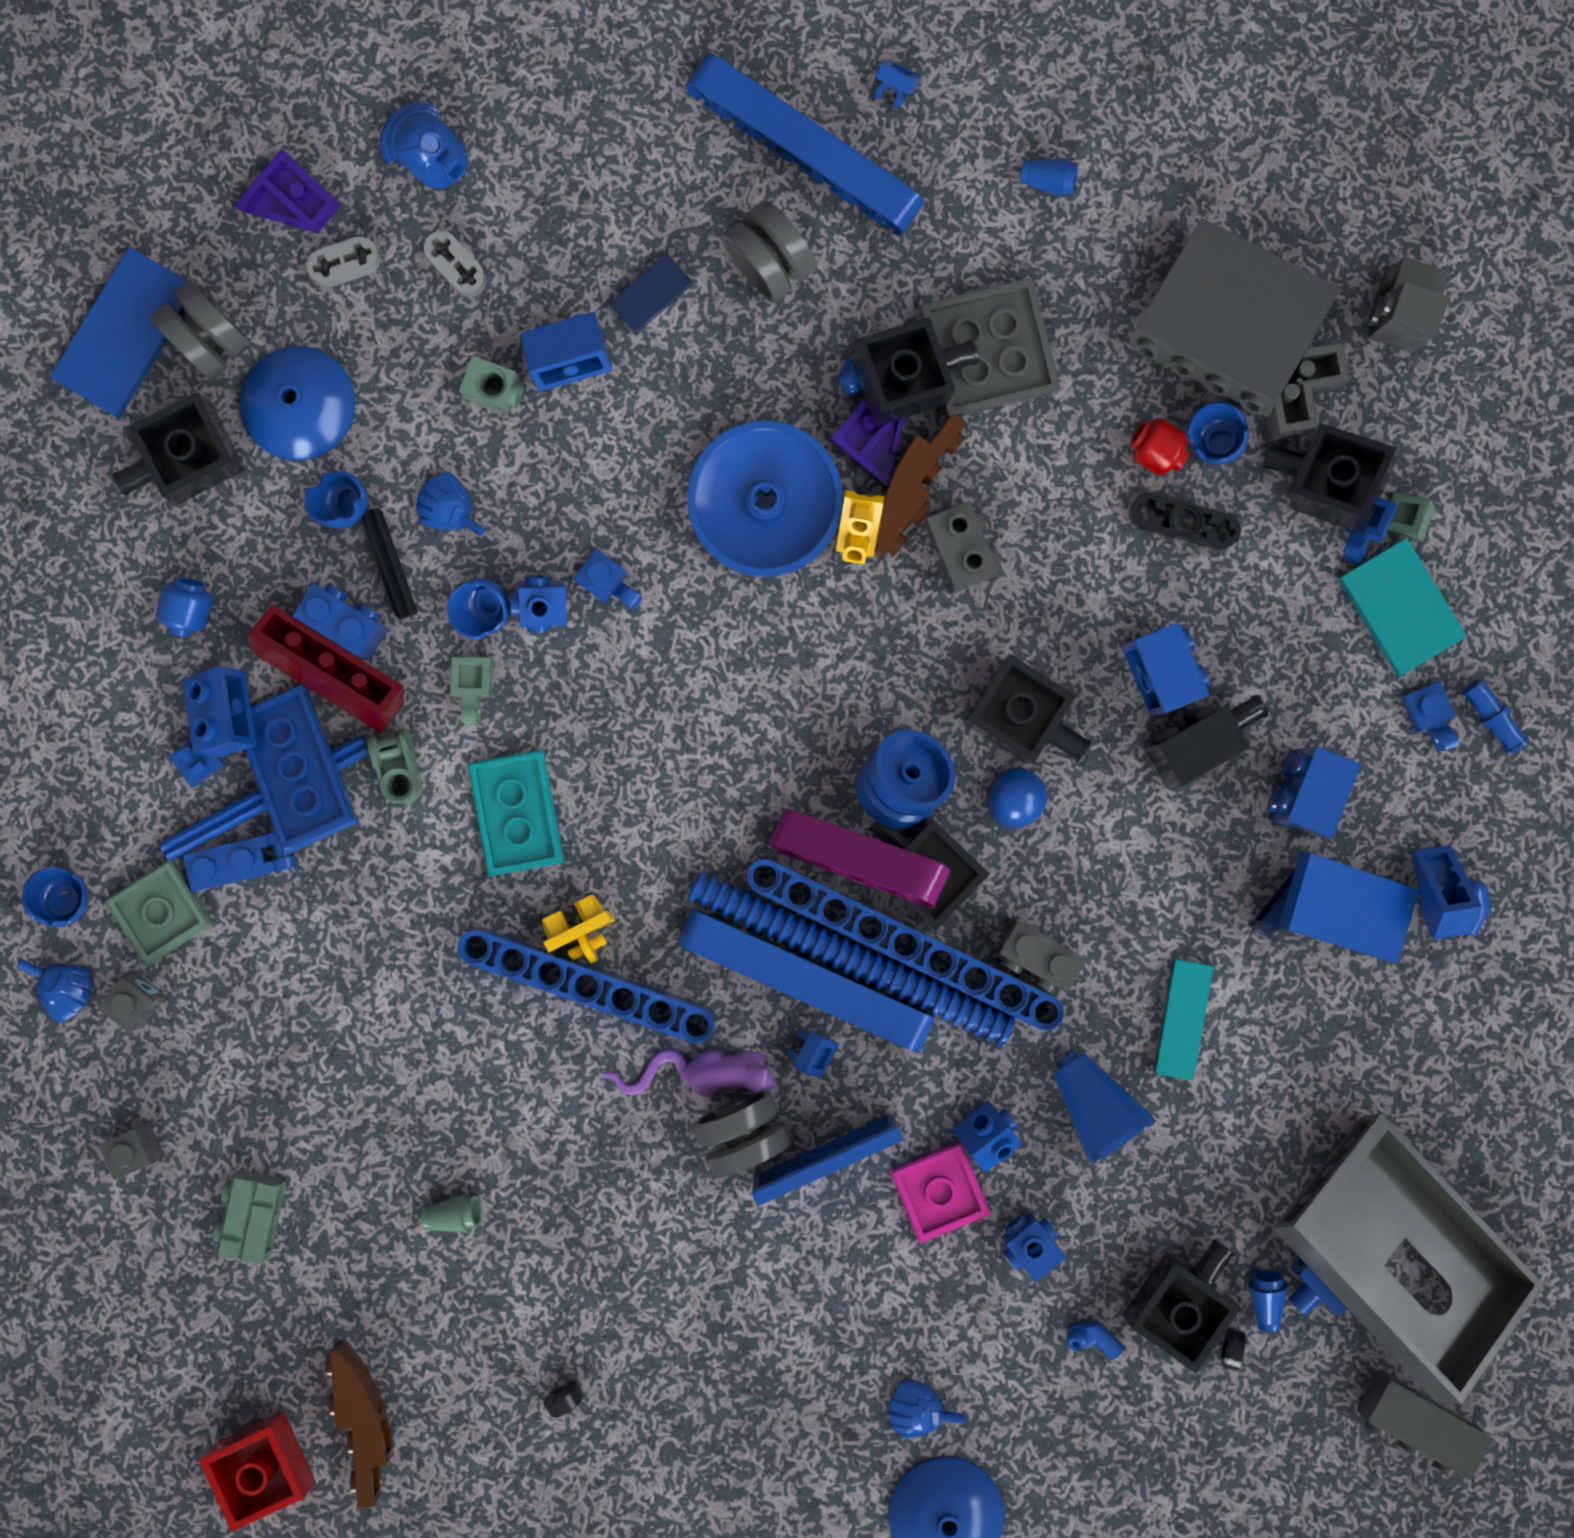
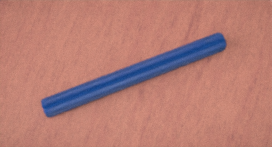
(246, 808)

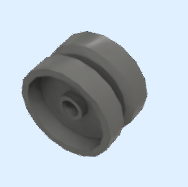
(769, 251)
(200, 330)
(741, 1134)

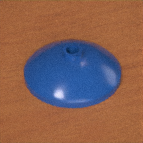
(317, 416)
(942, 1492)

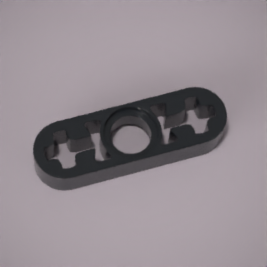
(1209, 537)

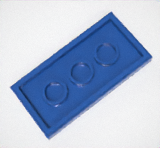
(117, 336)
(297, 771)
(1348, 907)
(825, 1159)

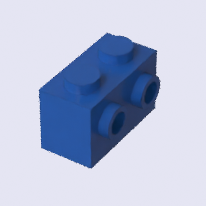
(566, 351)
(340, 622)
(219, 712)

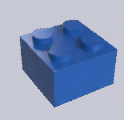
(1166, 669)
(1313, 791)

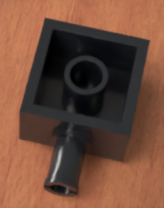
(907, 370)
(181, 451)
(1337, 476)
(1025, 713)
(1203, 742)
(938, 845)
(1183, 1306)

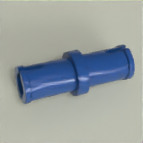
(1495, 716)

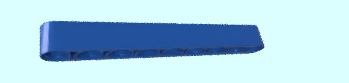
(919, 956)

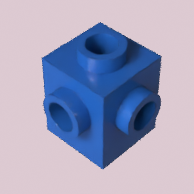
(549, 613)
(988, 1135)
(1038, 1257)

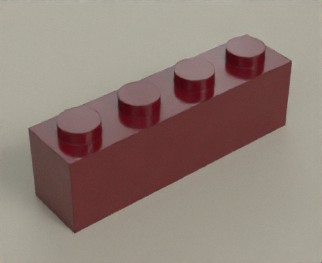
(326, 668)

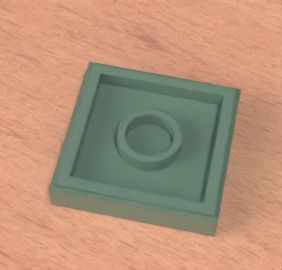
(159, 912)

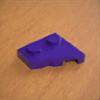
(289, 196)
(870, 446)

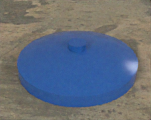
(765, 499)

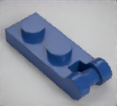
(235, 862)

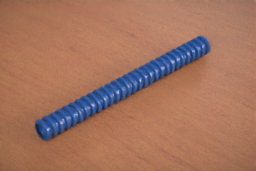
(852, 959)

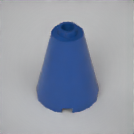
(1098, 1106)

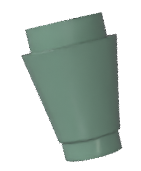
(453, 1215)

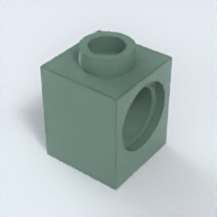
(480, 374)

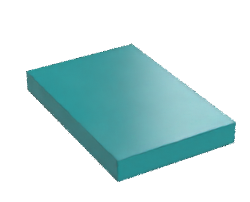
(1402, 607)
(516, 813)

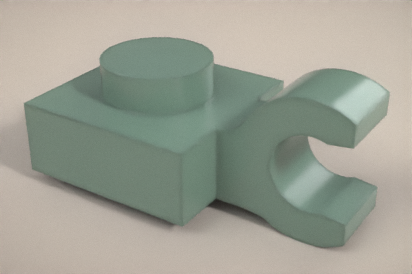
(471, 680)

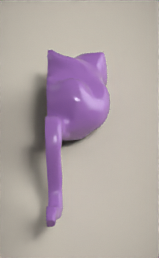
(707, 1073)

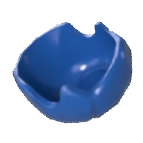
(1229, 429)
(324, 500)
(478, 608)
(1016, 798)
(45, 904)

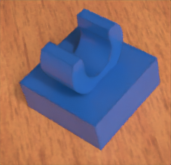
(898, 78)
(195, 767)
(815, 1053)

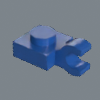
(1376, 530)
(605, 578)
(1430, 710)

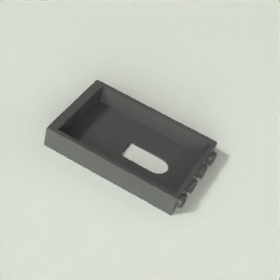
(1356, 1217)

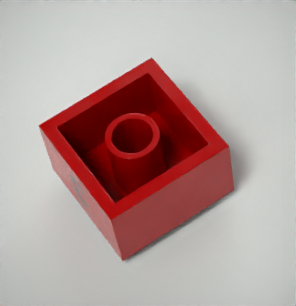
(257, 1471)

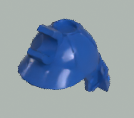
(423, 145)

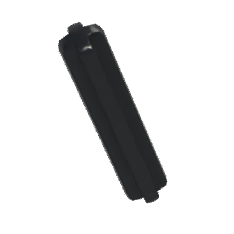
(389, 563)

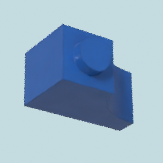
(1445, 892)

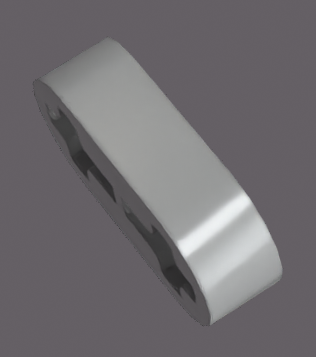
(340, 253)
(461, 258)

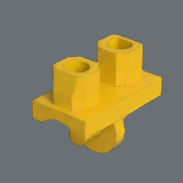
(859, 526)
(561, 935)

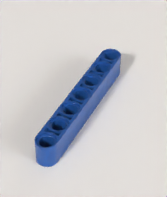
(804, 142)
(805, 980)
(568, 987)

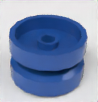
(905, 780)

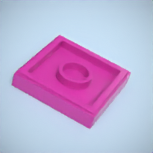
(940, 1191)

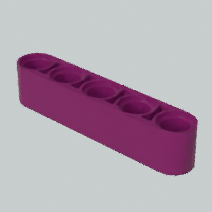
(859, 858)

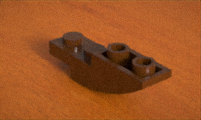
(905, 496)
(359, 1407)

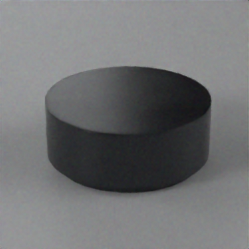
(1233, 1349)
(563, 1399)

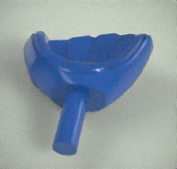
(446, 505)
(61, 988)
(918, 1410)

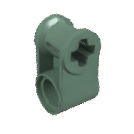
(395, 763)

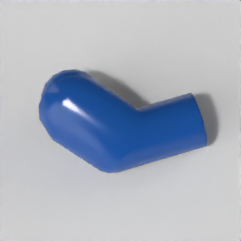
(1093, 1333)

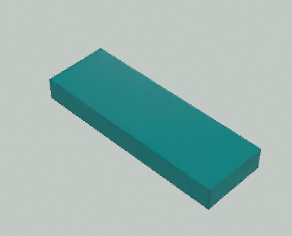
(1183, 1019)

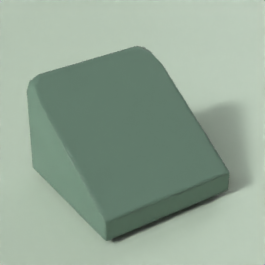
(1411, 516)

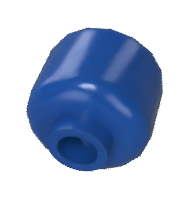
(184, 606)

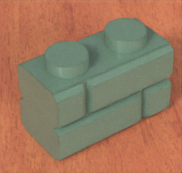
(249, 1216)

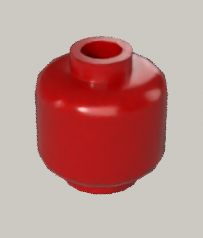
(1159, 447)

